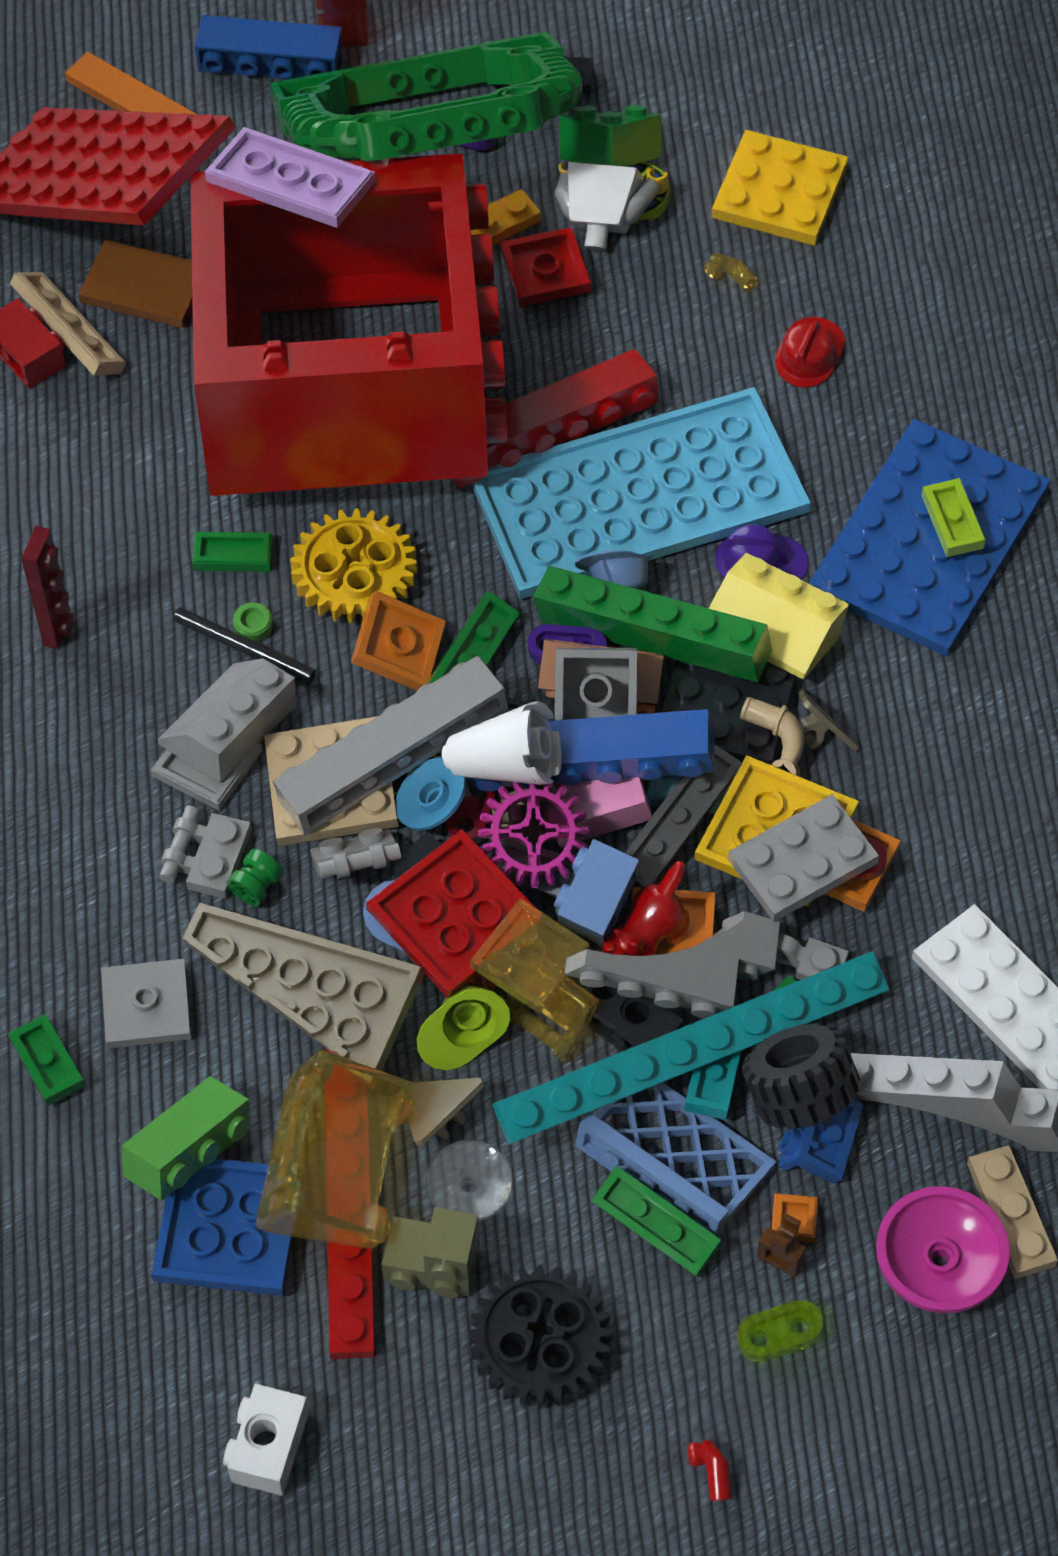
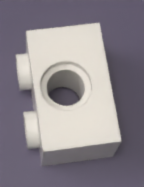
(268, 1465)

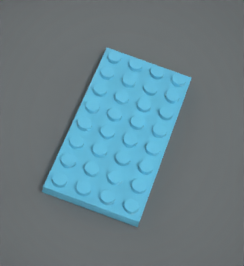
(641, 488)

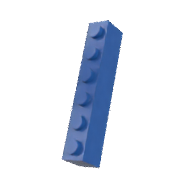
(629, 748)

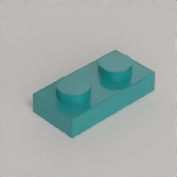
(712, 1087)

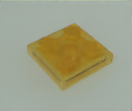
(528, 955)

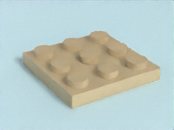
(297, 746)

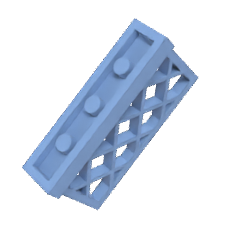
(614, 1148)

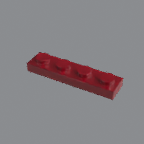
(47, 587)

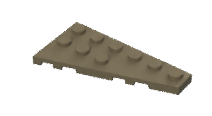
(325, 988)

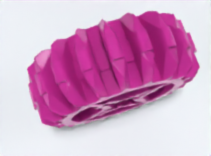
(514, 832)

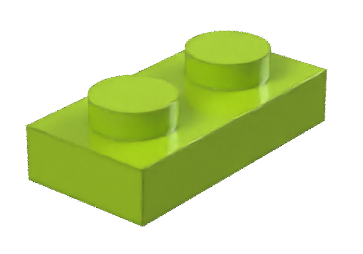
(953, 517)

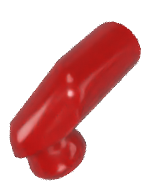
(717, 1468)

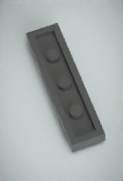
(680, 817)

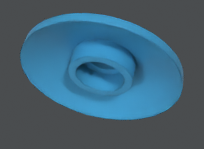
(429, 795)

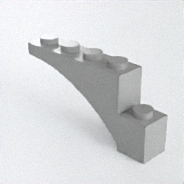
(690, 978)
(964, 1090)

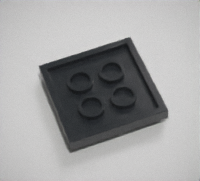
(724, 697)

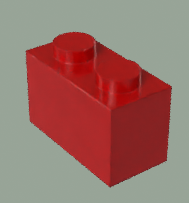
(28, 345)

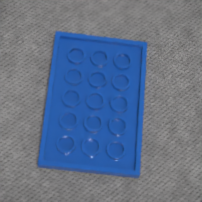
(889, 551)

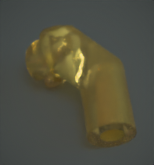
(734, 267)

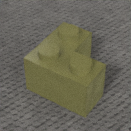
(433, 1254)

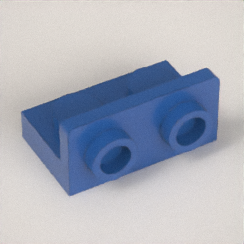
(823, 1146)

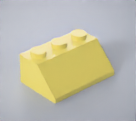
(798, 616)

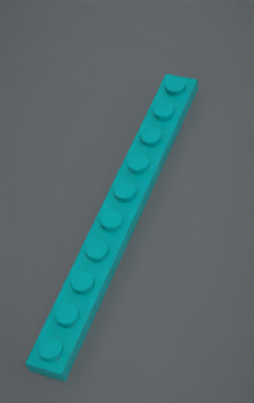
(688, 1048)

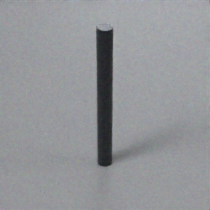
(243, 644)

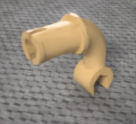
(782, 724)

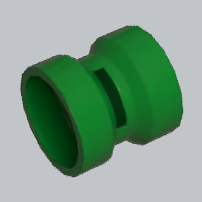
(255, 877)

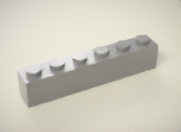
(389, 745)

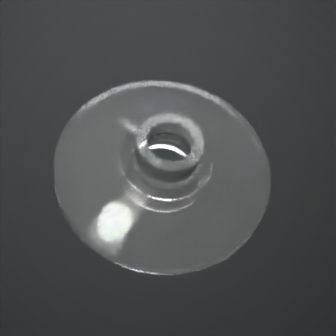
(466, 1163)

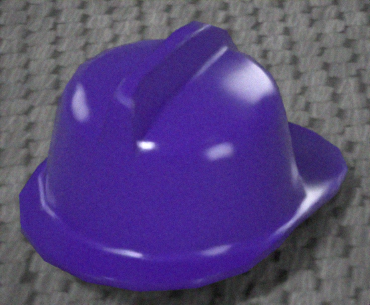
(761, 543)

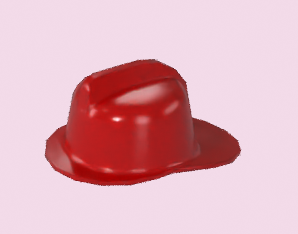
(809, 351)

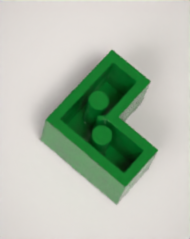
(610, 136)

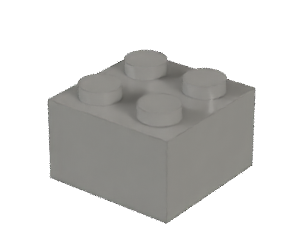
(595, 682)

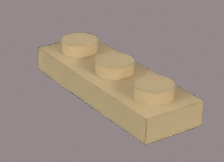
(1007, 1195)

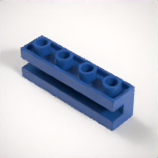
(266, 47)

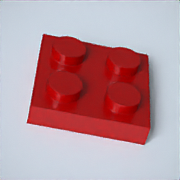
(545, 267)

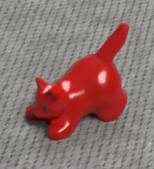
(653, 916)

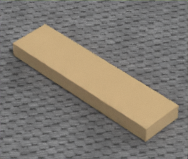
(68, 323)

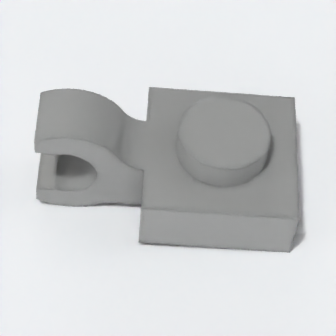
(809, 960)

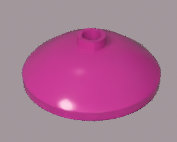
(949, 1226)

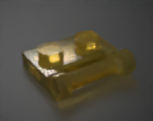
(568, 1008)

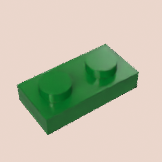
(46, 1060)

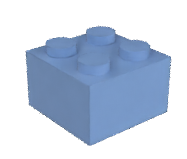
(597, 892)

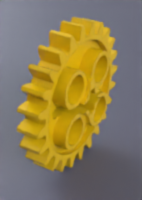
(327, 551)

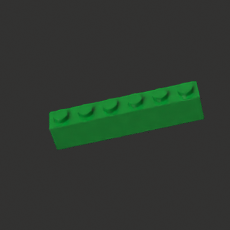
(655, 623)

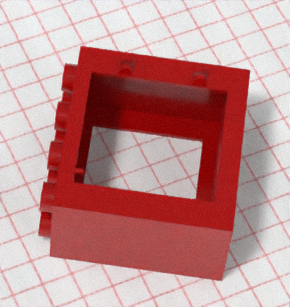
(351, 405)

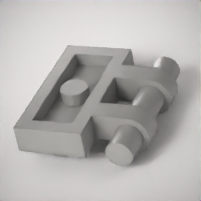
(217, 856)
(339, 857)

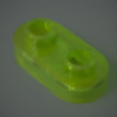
(777, 1330)

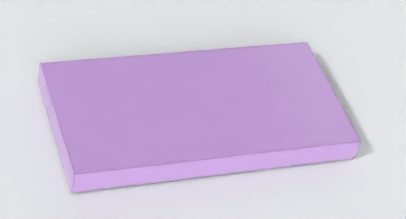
(290, 177)

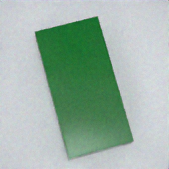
(232, 551)

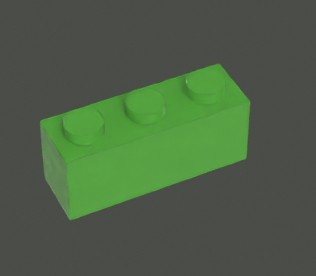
(185, 1138)

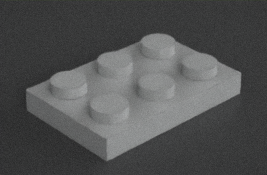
(803, 857)

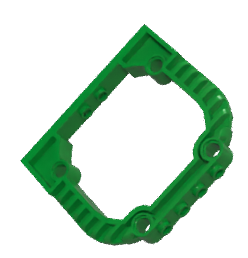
(533, 65)

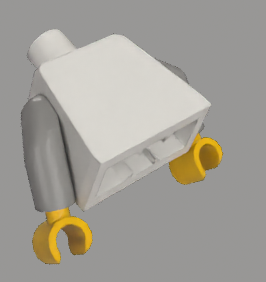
(605, 198)

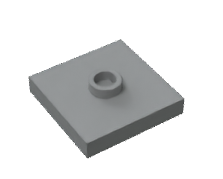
(145, 1003)

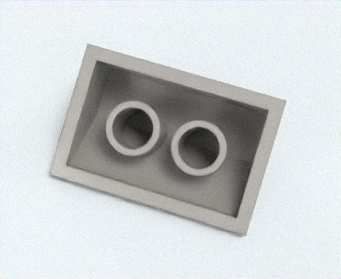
(231, 717)

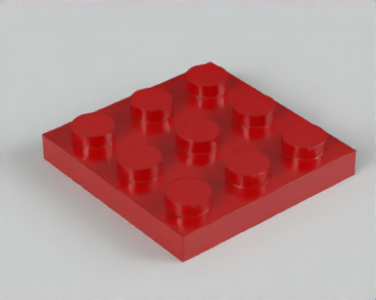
(446, 910)

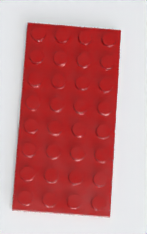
(104, 162)

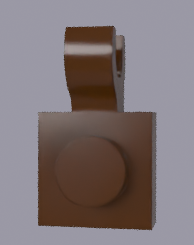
(782, 1247)

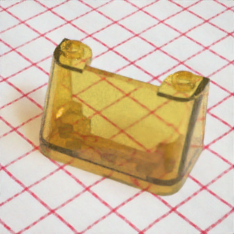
(333, 1152)

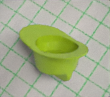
(462, 1027)

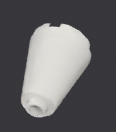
(508, 747)

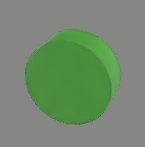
(253, 621)

